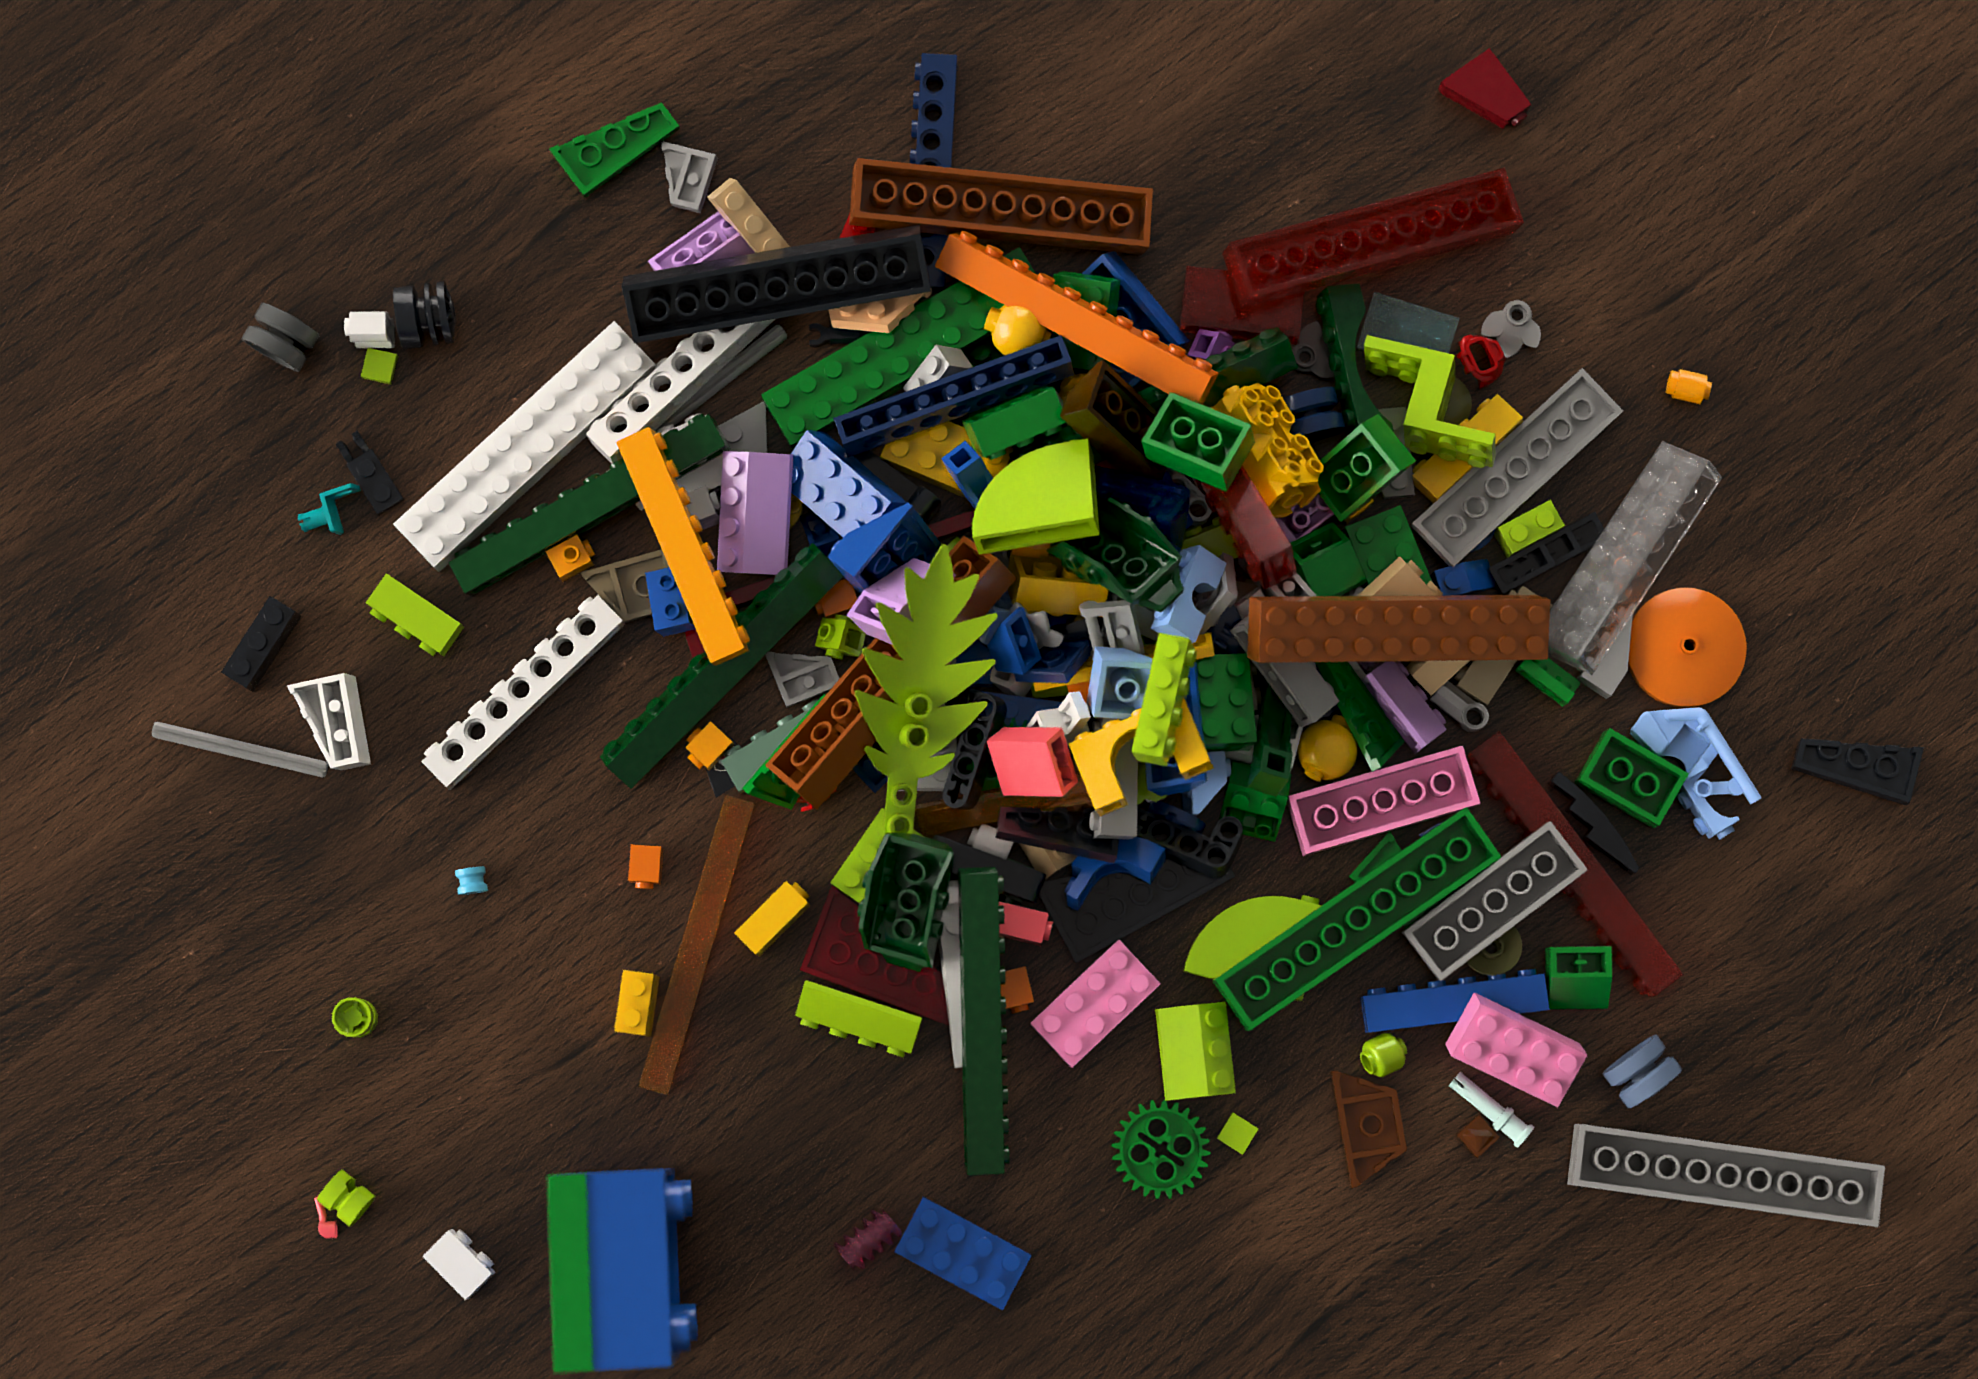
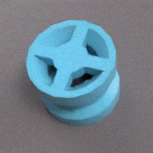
(471, 880)

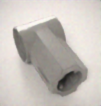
(1457, 704)

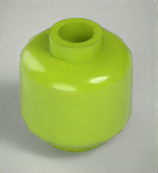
(1383, 1054)

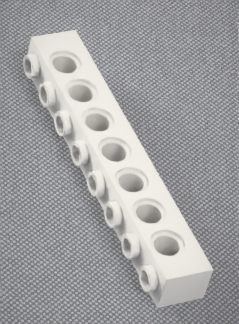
(682, 384)
(563, 667)

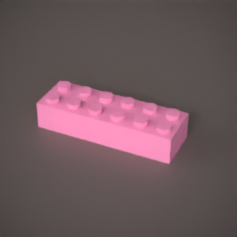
(1382, 800)

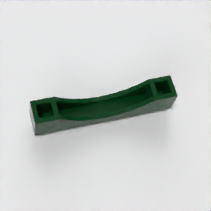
(1341, 315)
(1273, 750)

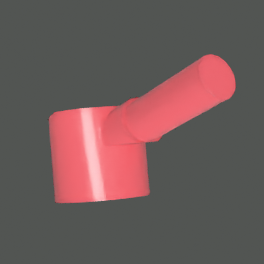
(326, 1228)

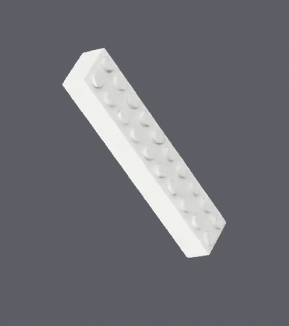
(524, 447)

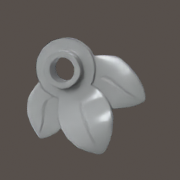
(1512, 333)
(1041, 629)

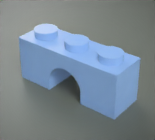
(1198, 572)

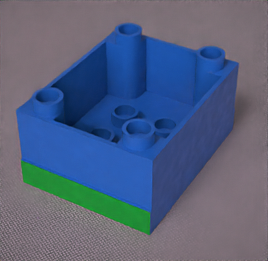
(617, 1269)

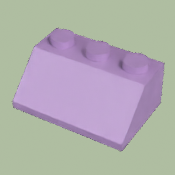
(1404, 705)

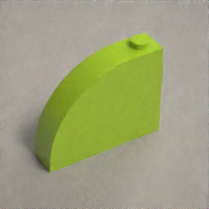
(1039, 500)
(1243, 931)

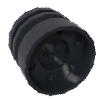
(424, 315)

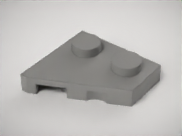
(802, 676)

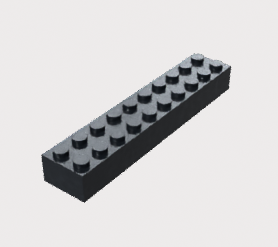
(776, 283)

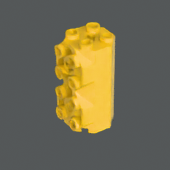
(1279, 462)

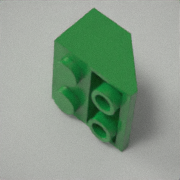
(1327, 561)
(1255, 810)
(1578, 977)

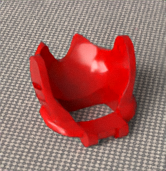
(1494, 352)

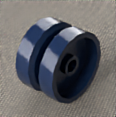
(1313, 413)

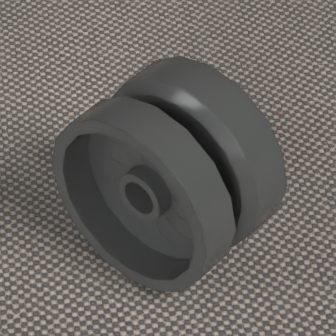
(281, 335)

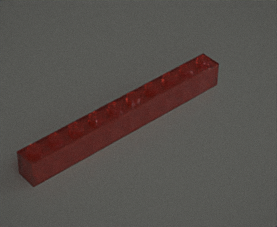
(1593, 890)

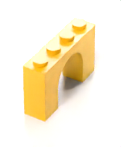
(1098, 751)

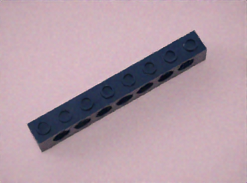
(941, 69)
(954, 396)

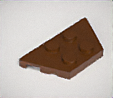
(1368, 1125)

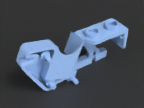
(1696, 741)

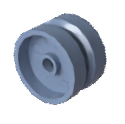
(1645, 1075)

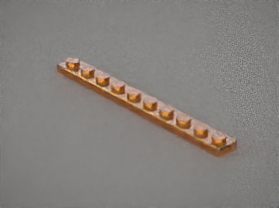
(696, 945)

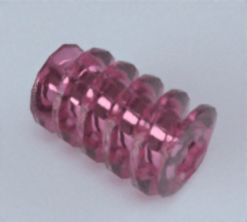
(868, 1239)

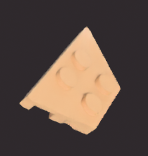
(876, 315)

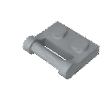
(1119, 622)

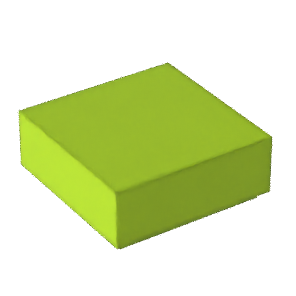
(379, 366)
(1237, 1133)

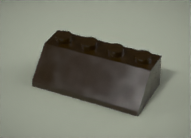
(1112, 419)

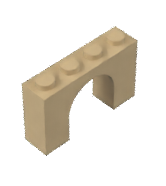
(1405, 580)

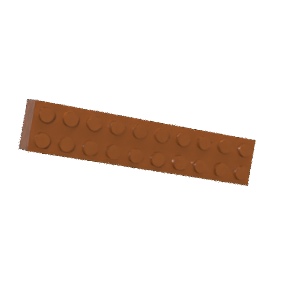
(1001, 206)
(1398, 628)
(835, 731)

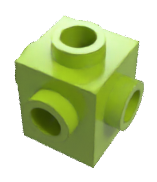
(840, 637)

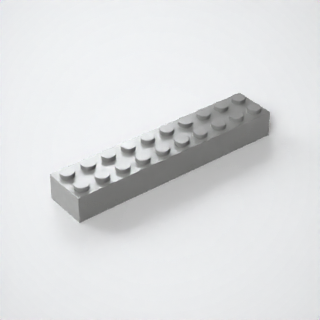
(1726, 1175)

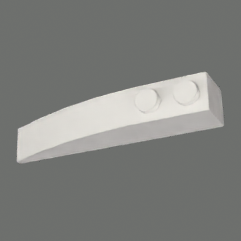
(950, 966)

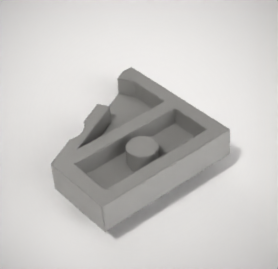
(688, 175)
(747, 430)

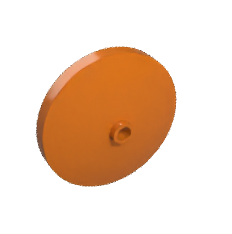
(1671, 671)

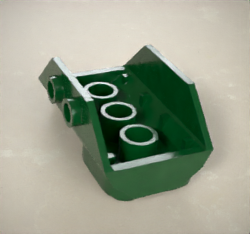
(1125, 557)
(906, 899)

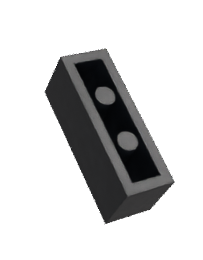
(261, 643)

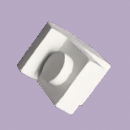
(1070, 715)

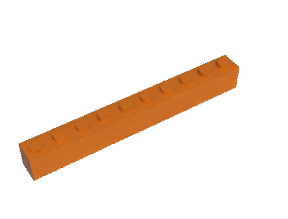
(1075, 318)

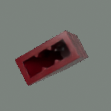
(1487, 91)

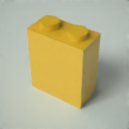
(773, 917)
(637, 1003)

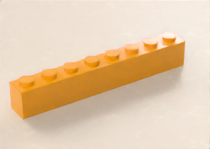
(683, 546)

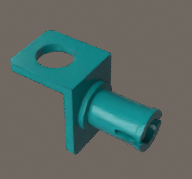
(328, 512)

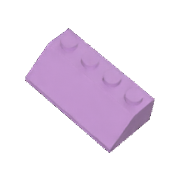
(707, 242)
(754, 512)

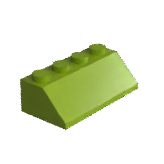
(858, 1017)

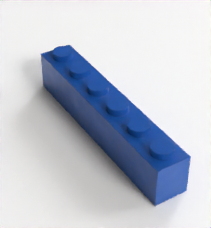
(1446, 1004)

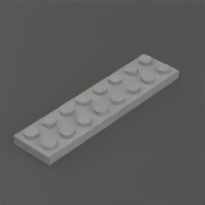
(1520, 468)

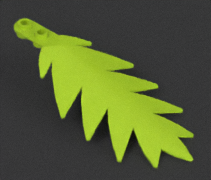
(922, 682)

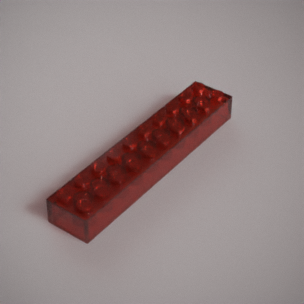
(1372, 238)

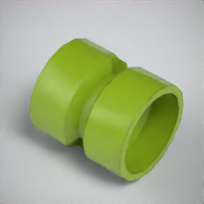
(354, 1017)
(346, 1198)

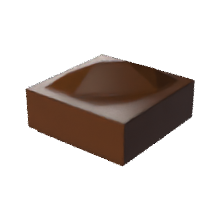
(1477, 1136)

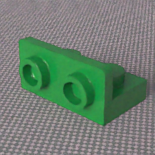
(1549, 679)

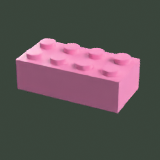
(1095, 1003)
(1516, 1049)

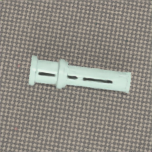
(1503, 1118)

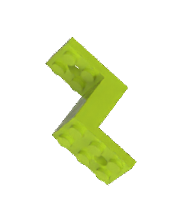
(1434, 381)

